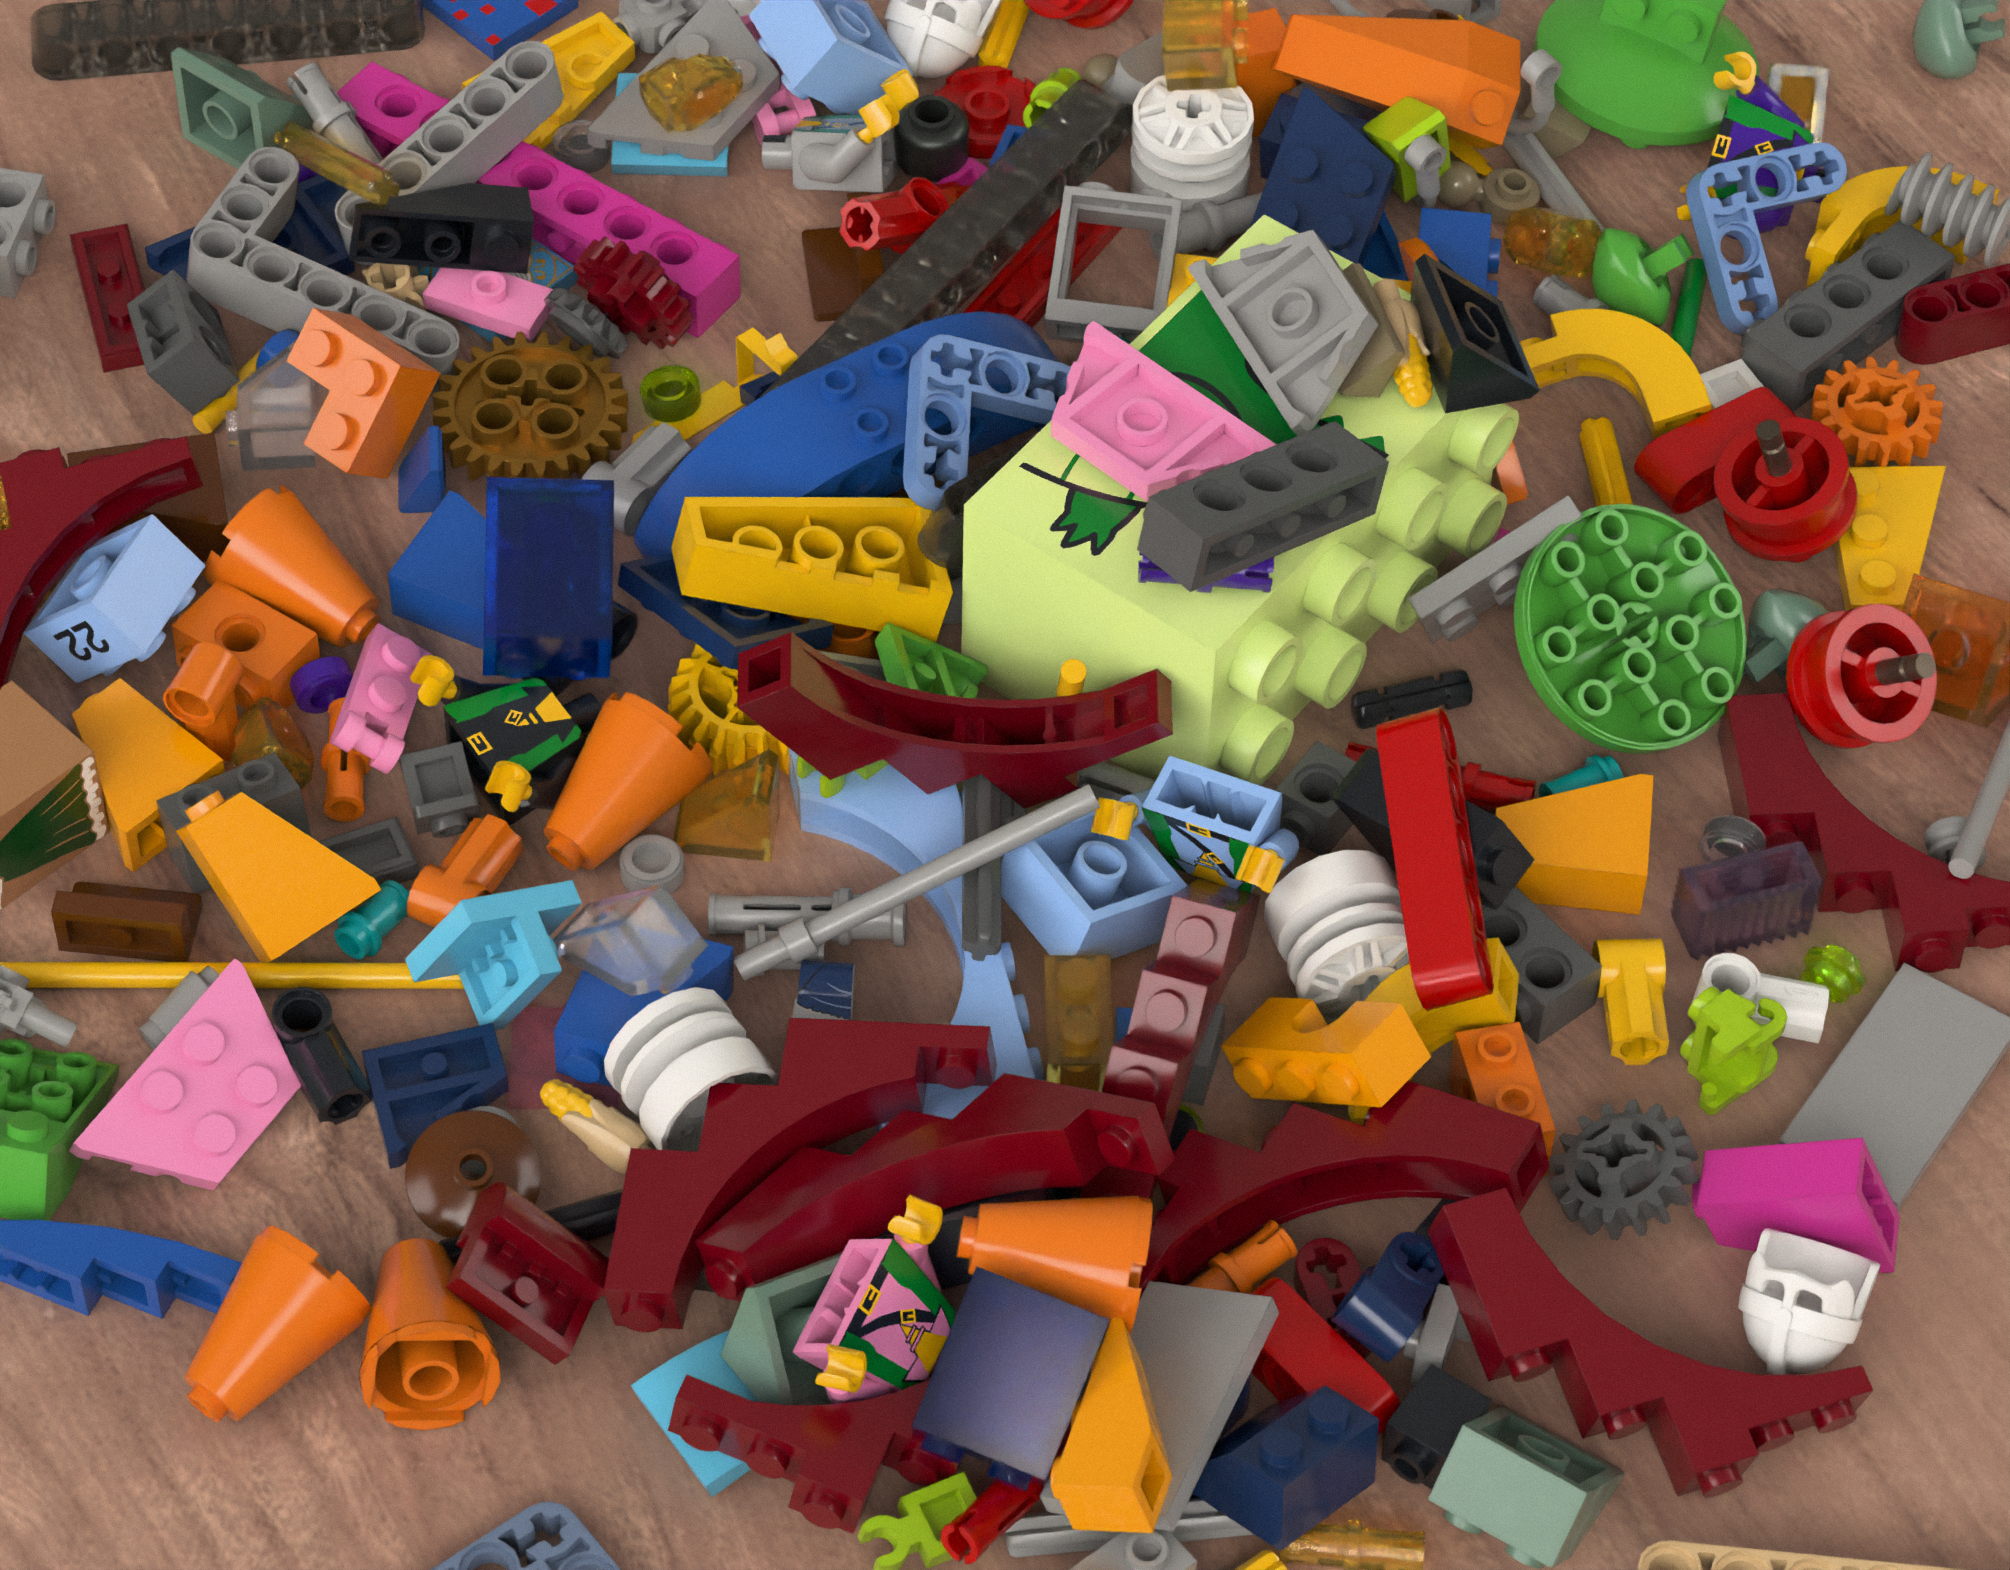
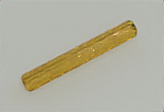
(337, 163)

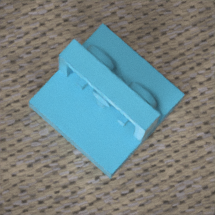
(498, 948)

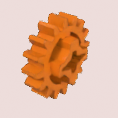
(1878, 412)

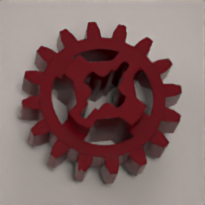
(633, 292)

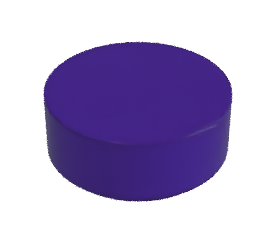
(320, 683)

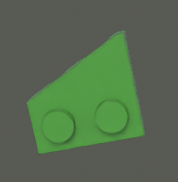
(925, 665)

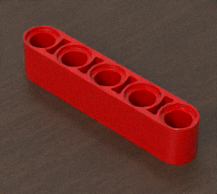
(1434, 859)

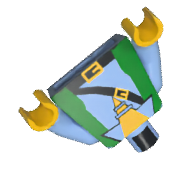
(1207, 825)

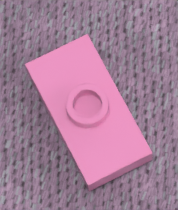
(489, 300)

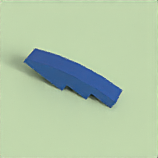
(83, 1262)

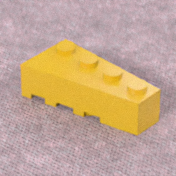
(813, 559)

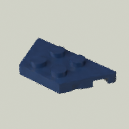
(1327, 180)
(309, 232)

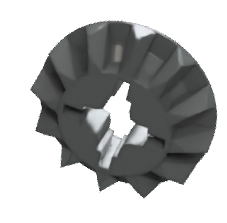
(585, 323)

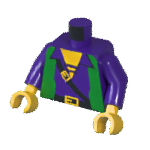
(1753, 126)

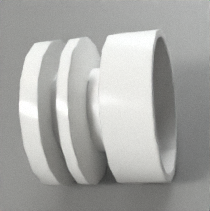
(1191, 143)
(1338, 928)
(673, 1056)

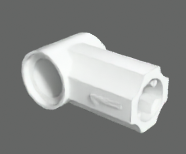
(1803, 1001)

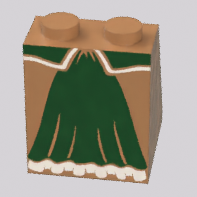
(47, 794)

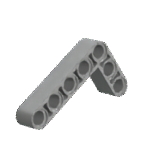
(247, 273)

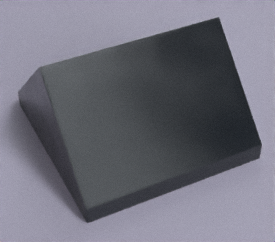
(1470, 341)

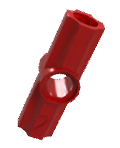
(897, 216)

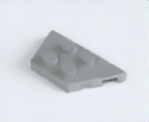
(713, 32)
(1291, 321)

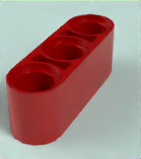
(1683, 460)
(1309, 1354)

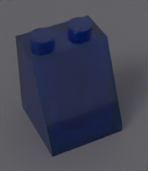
(548, 578)
(1008, 1379)

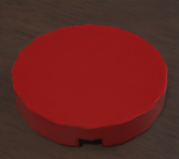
(990, 102)

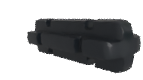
(1411, 697)

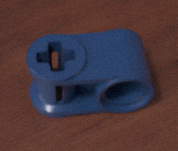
(1391, 1295)

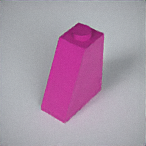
(1804, 1189)

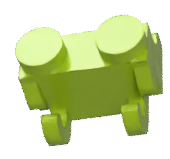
(1728, 1047)

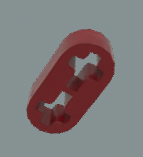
(1314, 1288)

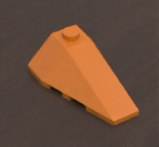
(1441, 62)

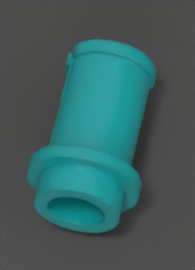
(1595, 771)
(362, 931)

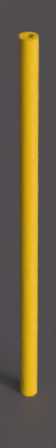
(262, 975)

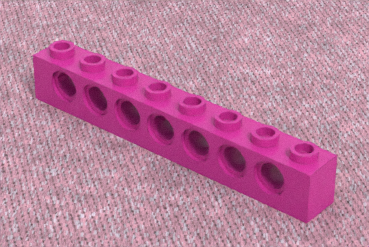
(565, 201)

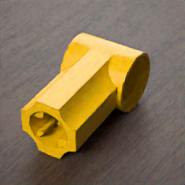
(1632, 997)

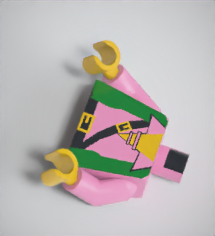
(880, 1312)

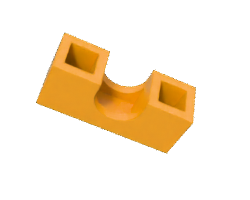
(1295, 1056)

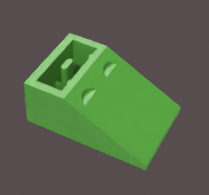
(43, 1111)

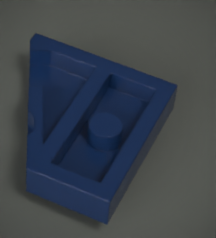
(429, 1080)

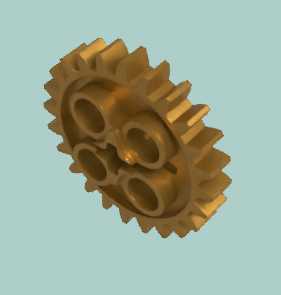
(530, 410)

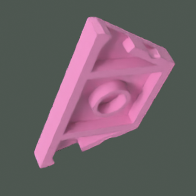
(1144, 420)
(200, 1091)

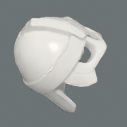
(938, 34)
(1803, 1301)

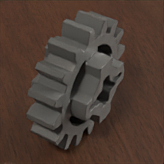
(1624, 1169)

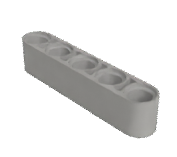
(472, 128)

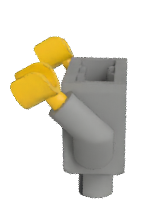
(845, 149)

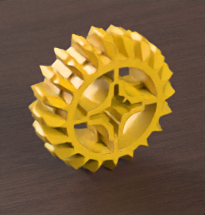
(731, 734)

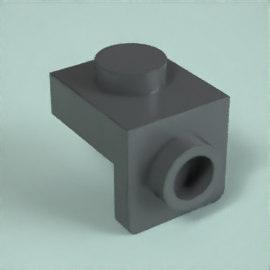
(440, 790)

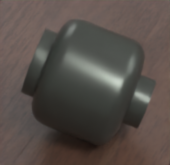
(931, 138)

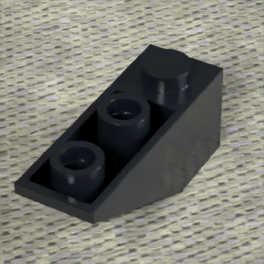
(448, 228)

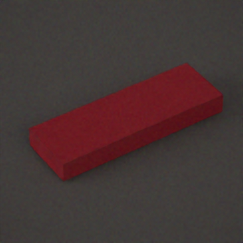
(109, 282)

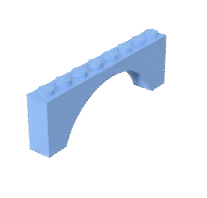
(905, 831)

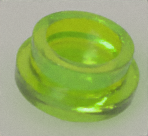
(1836, 970)

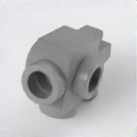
(655, 22)
(27, 1014)

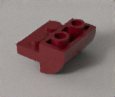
(527, 1272)

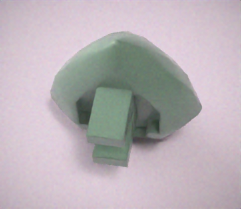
(1950, 35)
(1772, 629)

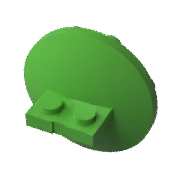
(1643, 66)
(1630, 629)

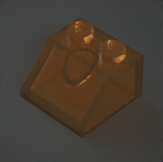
(1969, 648)

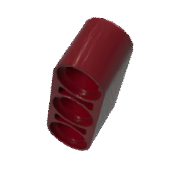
(1956, 317)

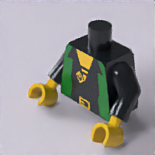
(512, 734)

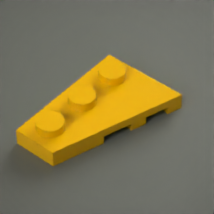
(586, 62)
(1887, 533)

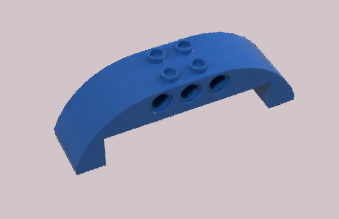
(837, 427)

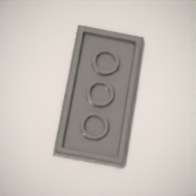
(1906, 1077)
(1196, 1362)

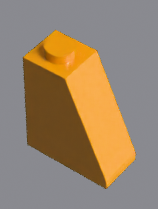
(139, 761)
(1586, 845)
(270, 873)

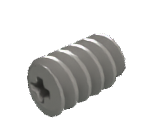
(1953, 208)

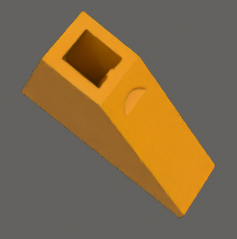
(1115, 1455)

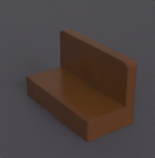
(837, 272)
(126, 921)

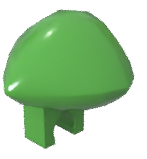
(1634, 276)

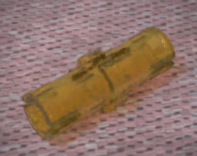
(1357, 1548)

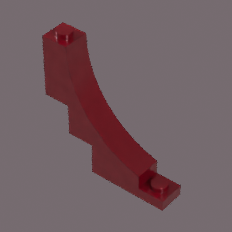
(830, 1085)
(1004, 1142)

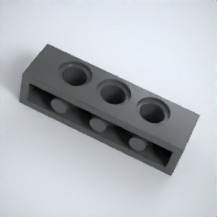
(1842, 313)
(1262, 505)

